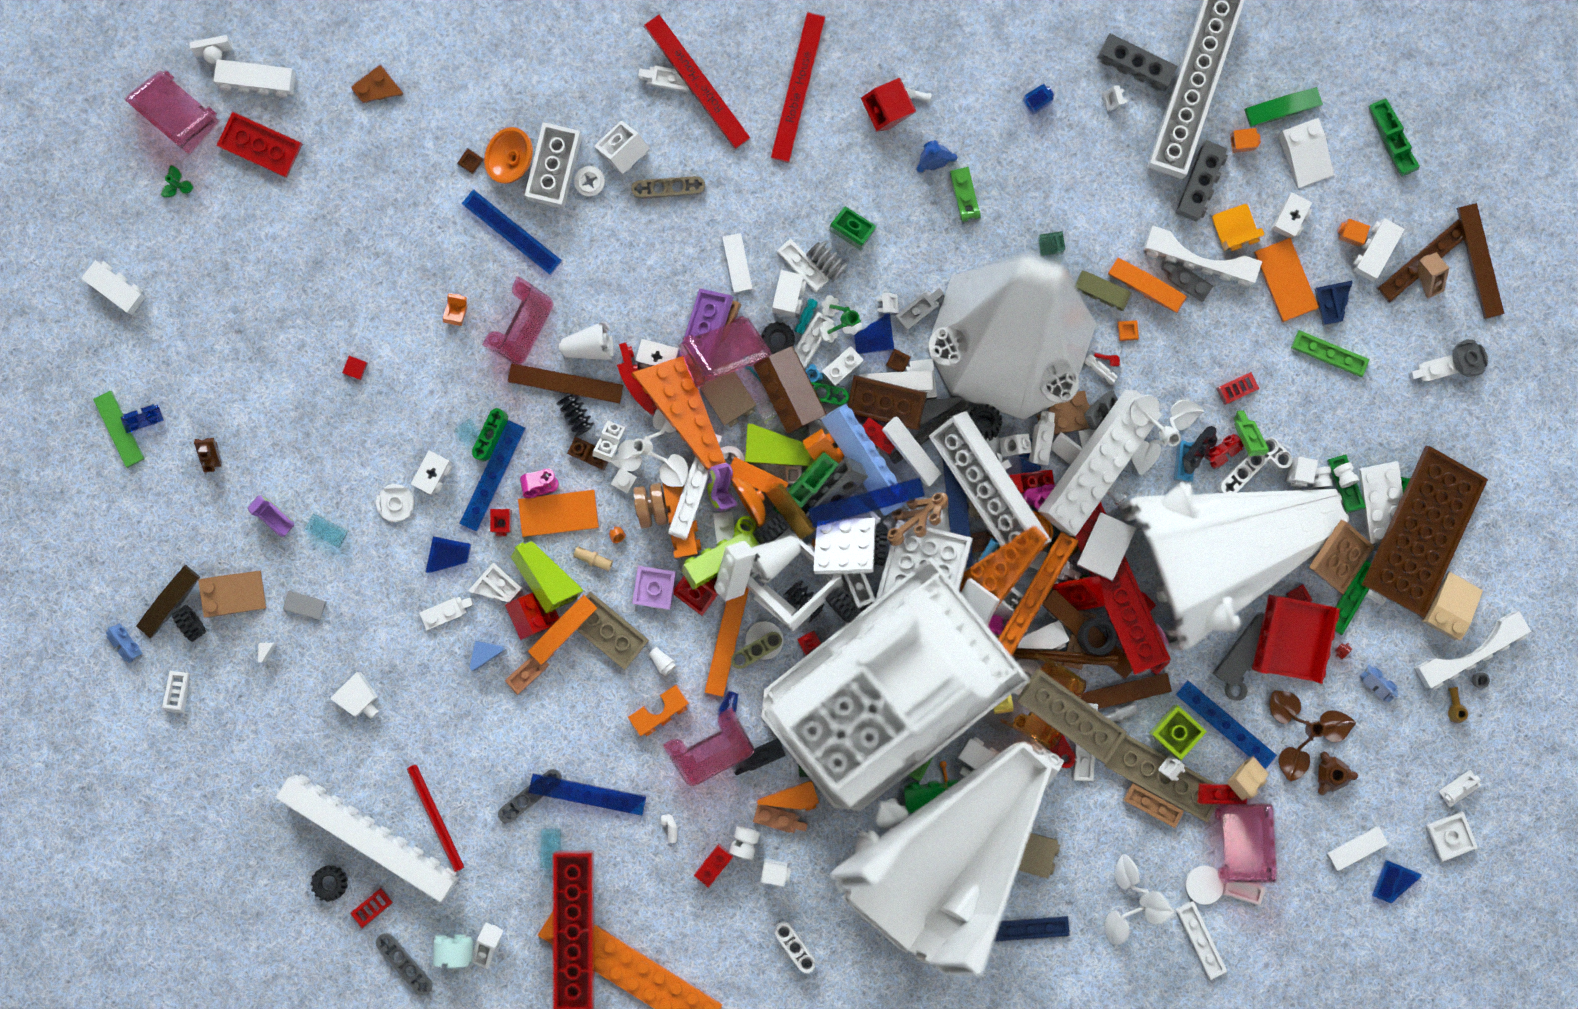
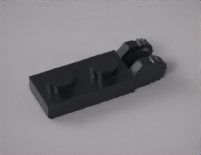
(1199, 449)
(763, 755)

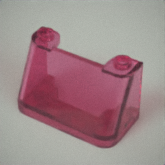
(173, 110)
(525, 325)
(723, 350)
(713, 753)
(1247, 843)

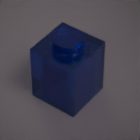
(1038, 98)

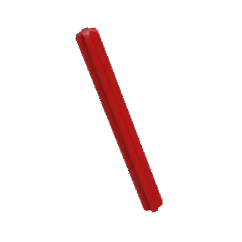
(435, 818)

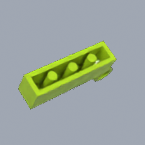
(707, 566)

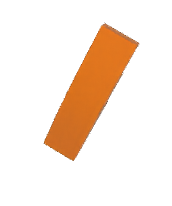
(1148, 285)
(562, 630)

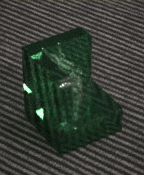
(1051, 243)

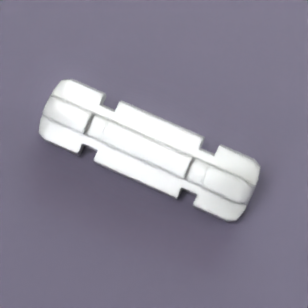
(1100, 369)

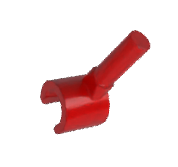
(1114, 359)

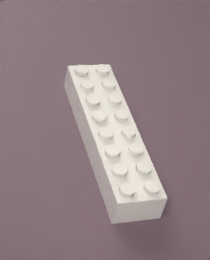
(1096, 467)
(984, 478)

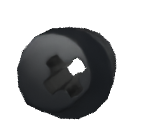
(576, 414)
(801, 598)

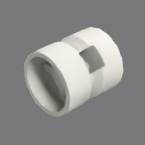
(744, 842)

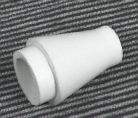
(662, 661)

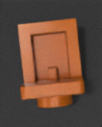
(455, 309)

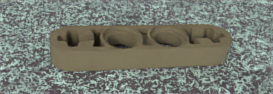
(668, 183)

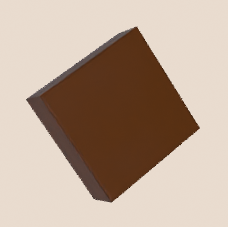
(470, 161)
(898, 360)

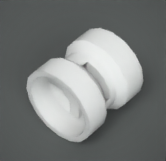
(1322, 477)
(1347, 477)

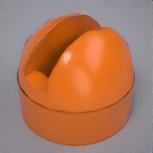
(617, 534)

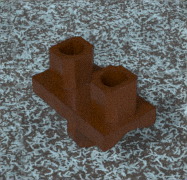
(208, 454)

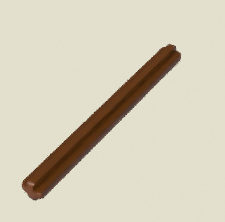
(1068, 657)

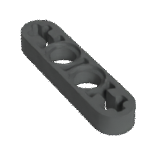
(532, 799)
(401, 966)

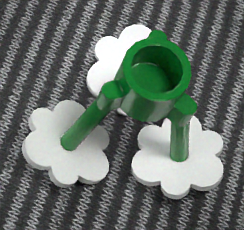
(849, 320)

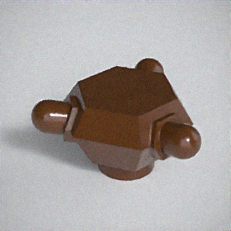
(1333, 774)

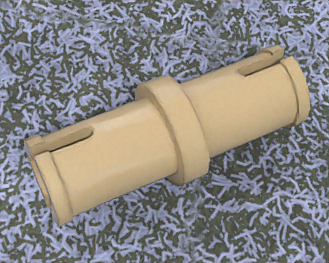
(593, 558)

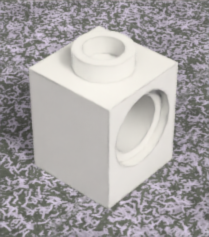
(1015, 445)

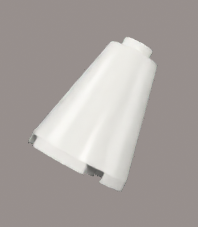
(589, 343)
(774, 556)

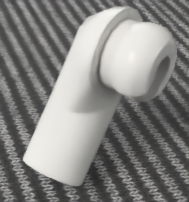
(672, 828)

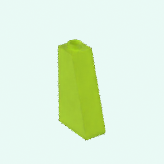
(774, 449)
(545, 577)

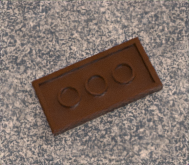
(886, 400)

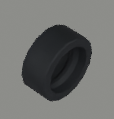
(1083, 636)

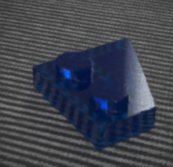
(875, 337)
(447, 554)
(1394, 881)

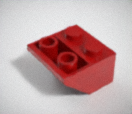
(888, 105)
(530, 616)

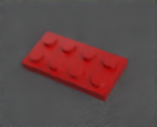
(259, 144)

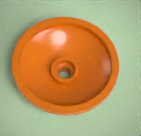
(508, 155)
(751, 500)

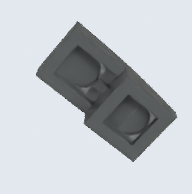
(1100, 409)

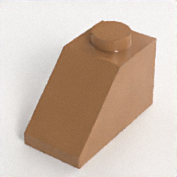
(1433, 274)

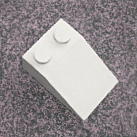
(1307, 152)

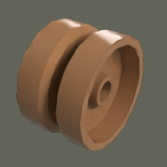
(649, 506)

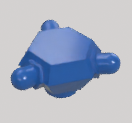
(934, 157)

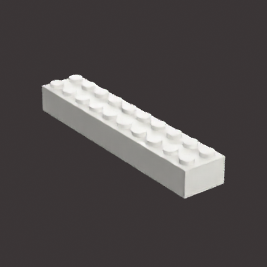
(1194, 86)
(367, 837)

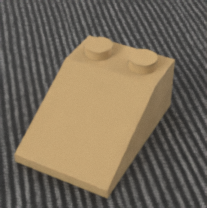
(1453, 607)

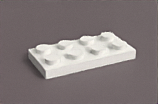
(1381, 494)

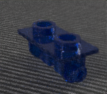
(150, 415)

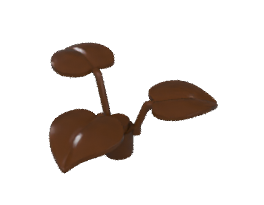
(1332, 725)

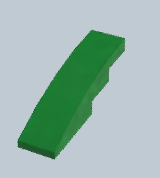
(1283, 107)
(1393, 137)
(811, 479)

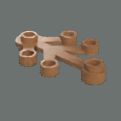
(936, 503)

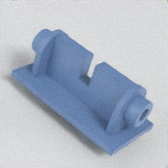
(119, 636)
(1385, 688)

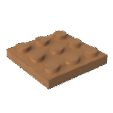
(1342, 556)

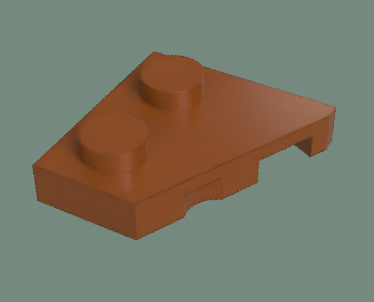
(376, 86)

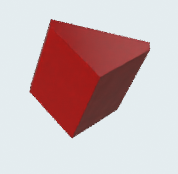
(1082, 593)

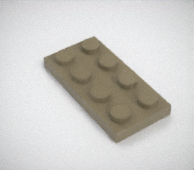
(612, 634)

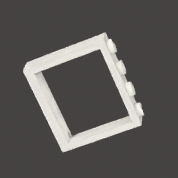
(797, 619)

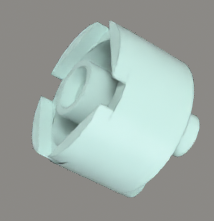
(453, 951)

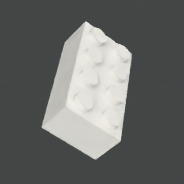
(553, 165)

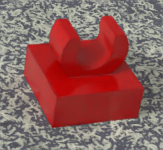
(809, 642)

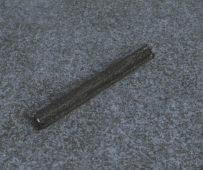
(923, 436)

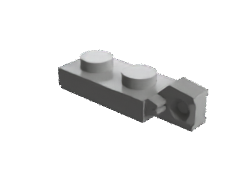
(919, 309)

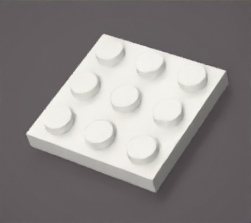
(845, 546)

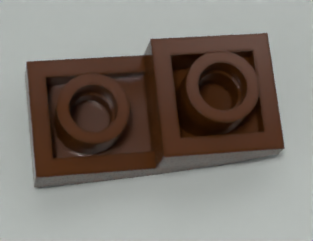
(583, 451)

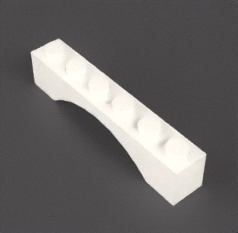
(1164, 244)
(1506, 630)

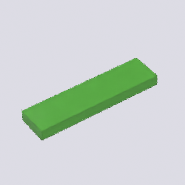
(1330, 353)
(124, 442)

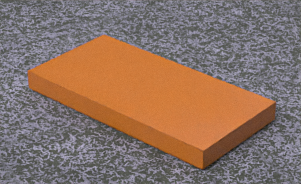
(1286, 280)
(558, 513)

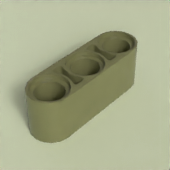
(1102, 289)
(746, 651)

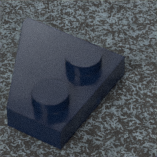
(1332, 301)

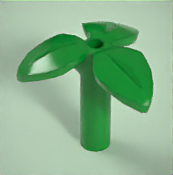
(173, 178)

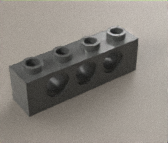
(1147, 60)
(1211, 152)
(839, 485)

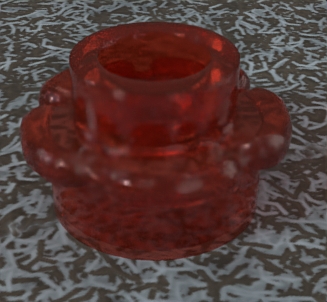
(1343, 650)

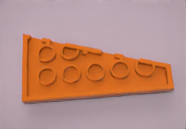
(682, 406)
(1005, 566)

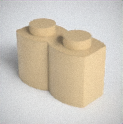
(1248, 778)

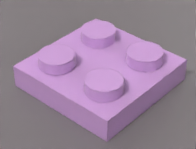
(654, 587)

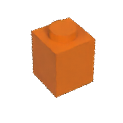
(1245, 140)
(1353, 232)

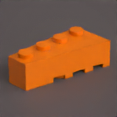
(682, 547)

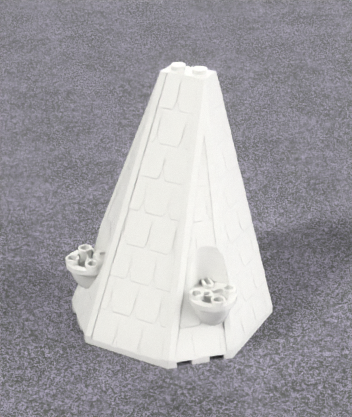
(1012, 336)
(1229, 548)
(949, 867)

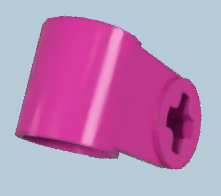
(537, 483)
(1037, 495)

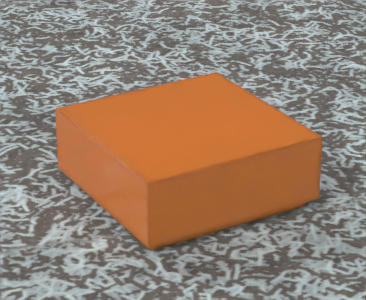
(1128, 330)

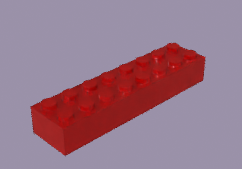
(573, 930)

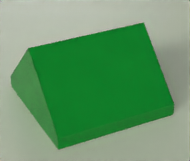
(852, 228)

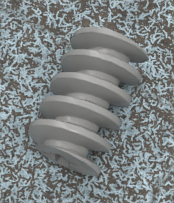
(827, 260)

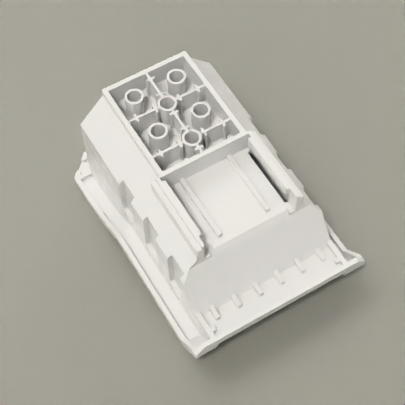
(858, 695)

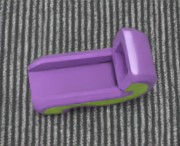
(718, 487)
(271, 515)

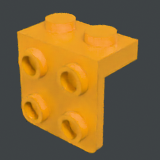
(1236, 228)

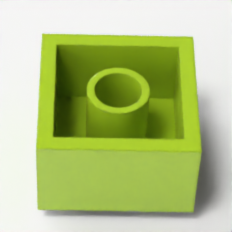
(1177, 732)

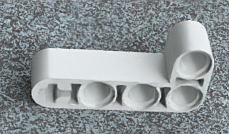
(1250, 469)

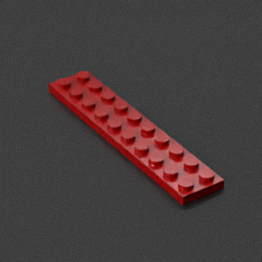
(1128, 610)

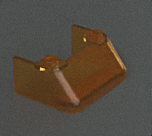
(1033, 726)

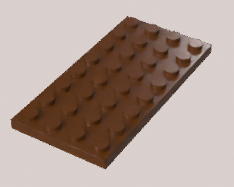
(1425, 531)

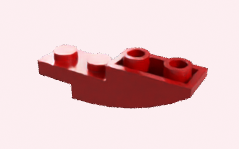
(633, 386)

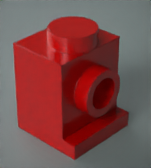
(495, 516)

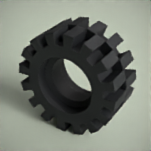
(781, 328)
(990, 414)
(771, 530)
(880, 547)
(842, 605)
(188, 623)
(318, 888)

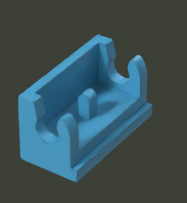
(1179, 472)

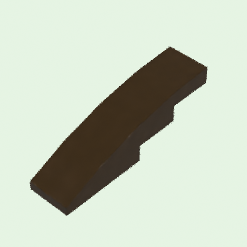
(168, 601)

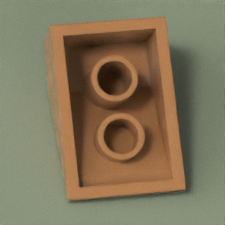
(232, 594)

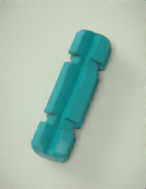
(806, 316)

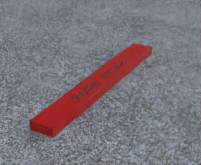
(696, 81)
(798, 87)

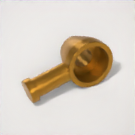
(1456, 707)

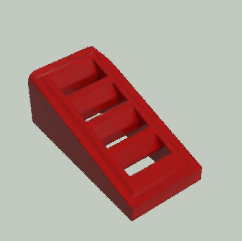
(1224, 394)
(359, 920)

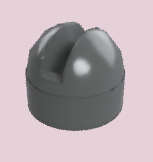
(1482, 682)

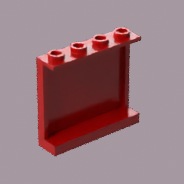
(1295, 638)

